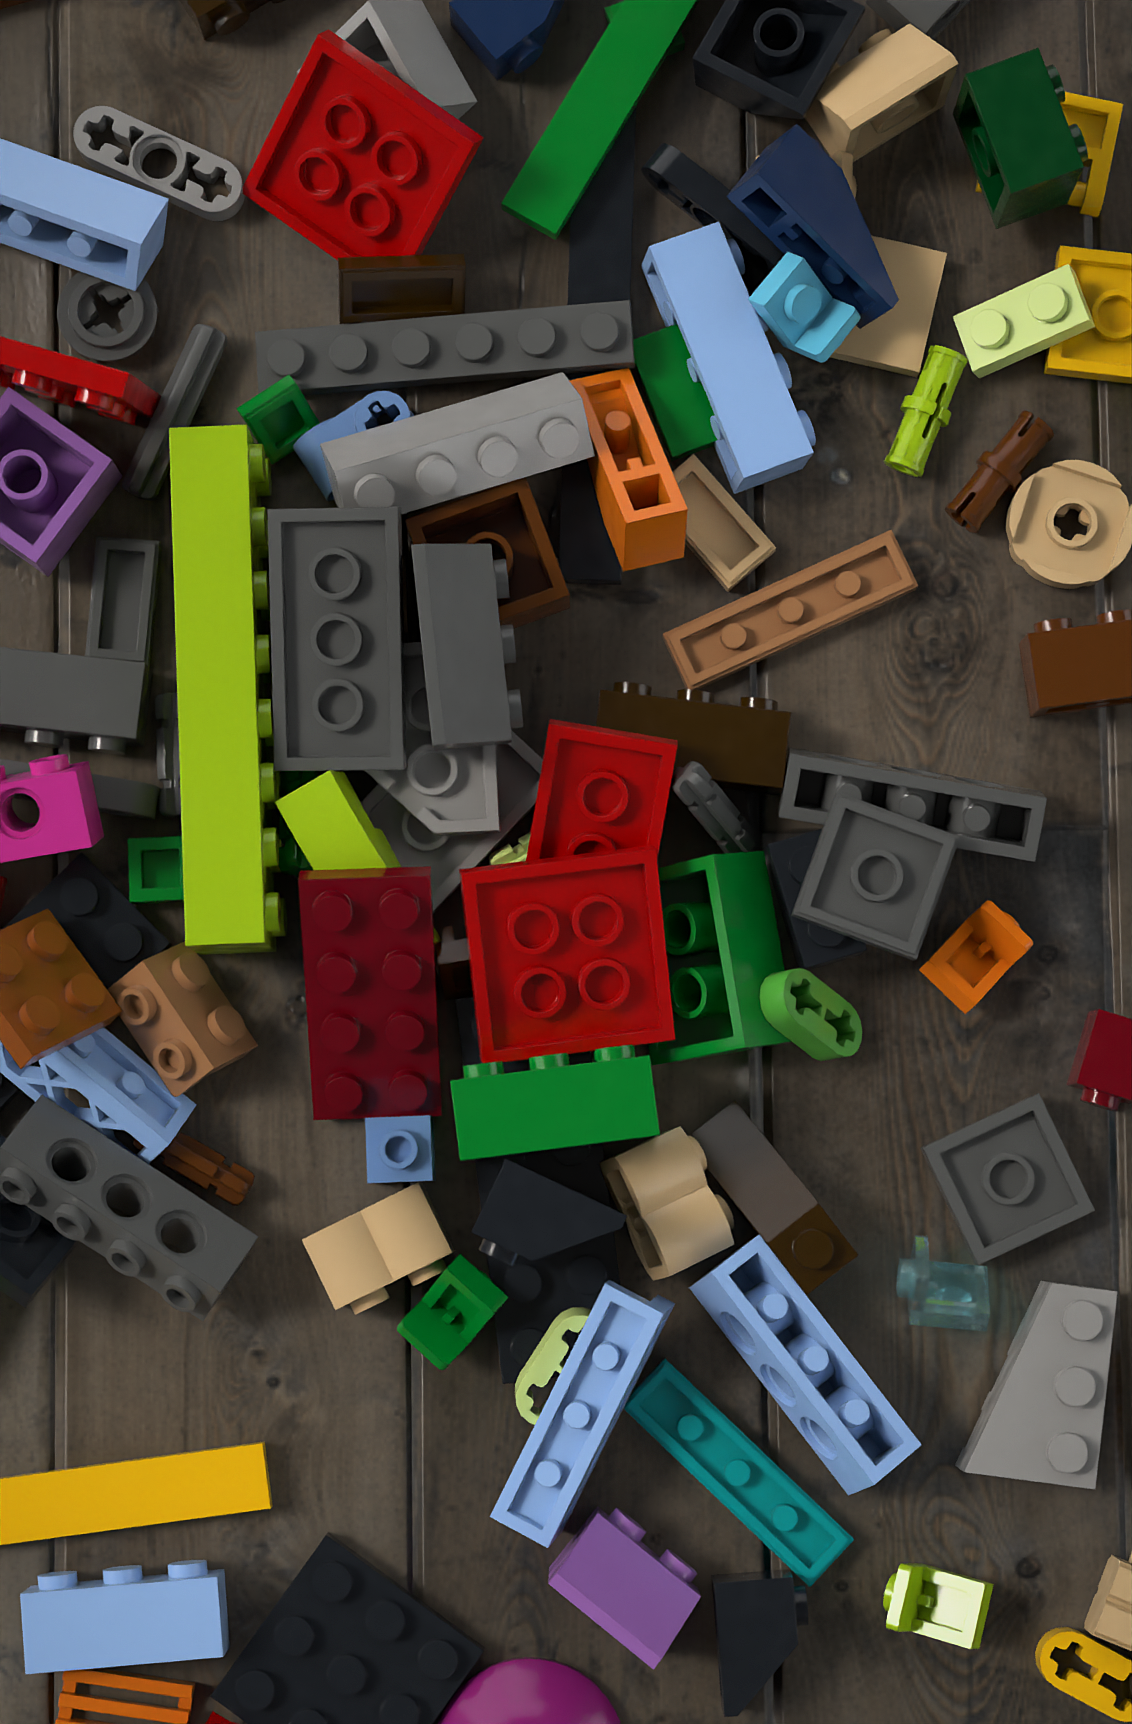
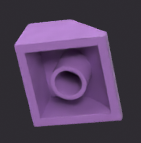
(626, 1584)

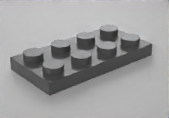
(337, 639)

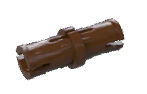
(999, 471)

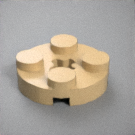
(1051, 493)

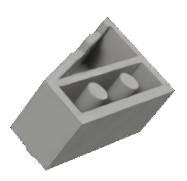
(1050, 1393)

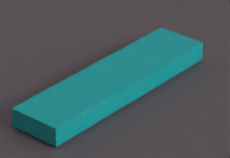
(737, 1472)

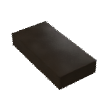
(400, 287)

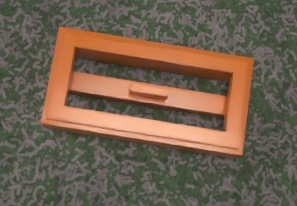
(71, 1700)

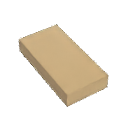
(718, 527)

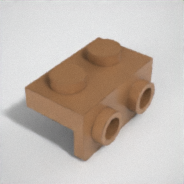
(181, 1018)

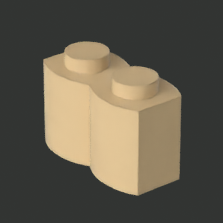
(668, 1203)
(379, 1247)

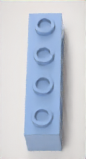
(805, 1366)

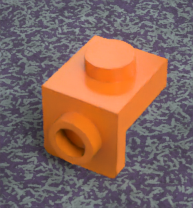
(976, 955)

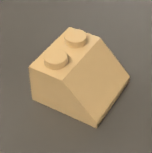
(881, 91)

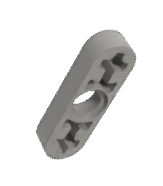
(111, 161)

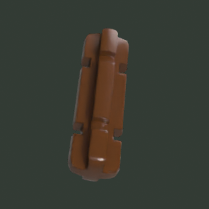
(206, 1168)

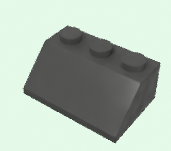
(465, 645)

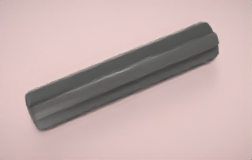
(174, 410)

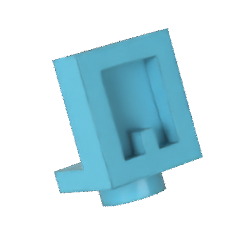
(802, 310)

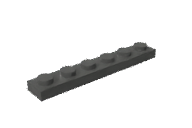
(449, 348)

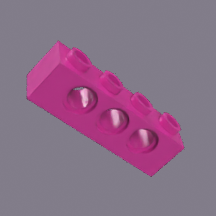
(66, 807)

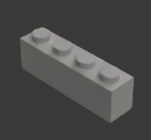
(461, 447)

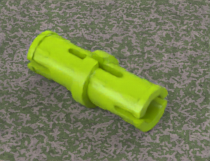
(926, 411)

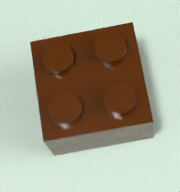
(513, 527)

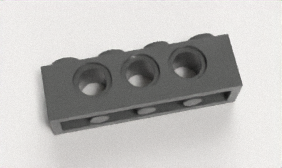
(982, 813)
(112, 1177)

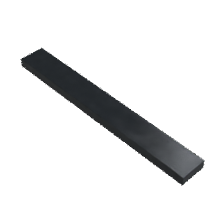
(597, 273)

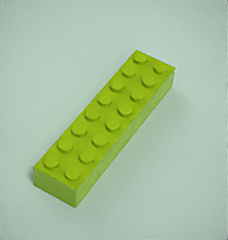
(223, 690)

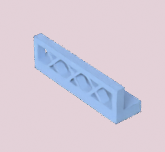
(116, 1082)
(581, 1412)

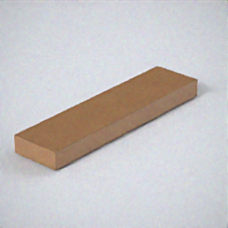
(790, 611)

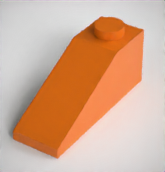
(631, 473)

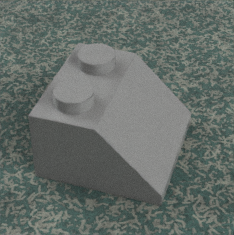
(410, 47)

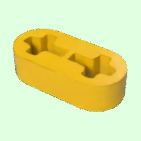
(1076, 1684)

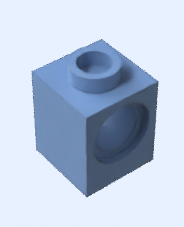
(400, 1149)

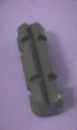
(168, 754)
(713, 808)

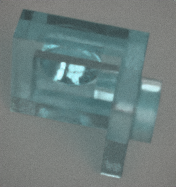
(942, 1291)

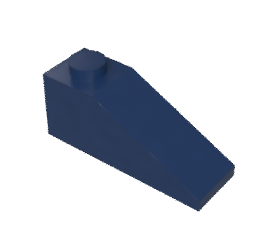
(505, 32)
(809, 210)

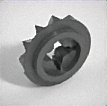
(78, 310)

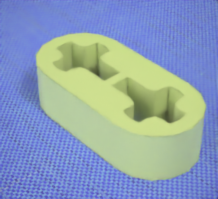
(546, 1360)

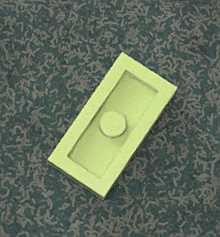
(1023, 321)

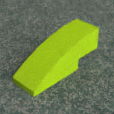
(335, 827)

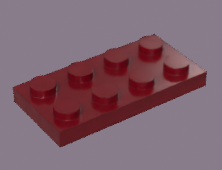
(371, 992)

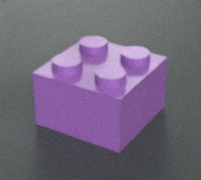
(47, 483)

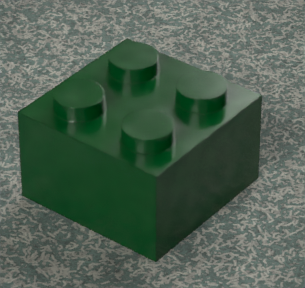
(1019, 137)

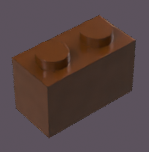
(1079, 665)

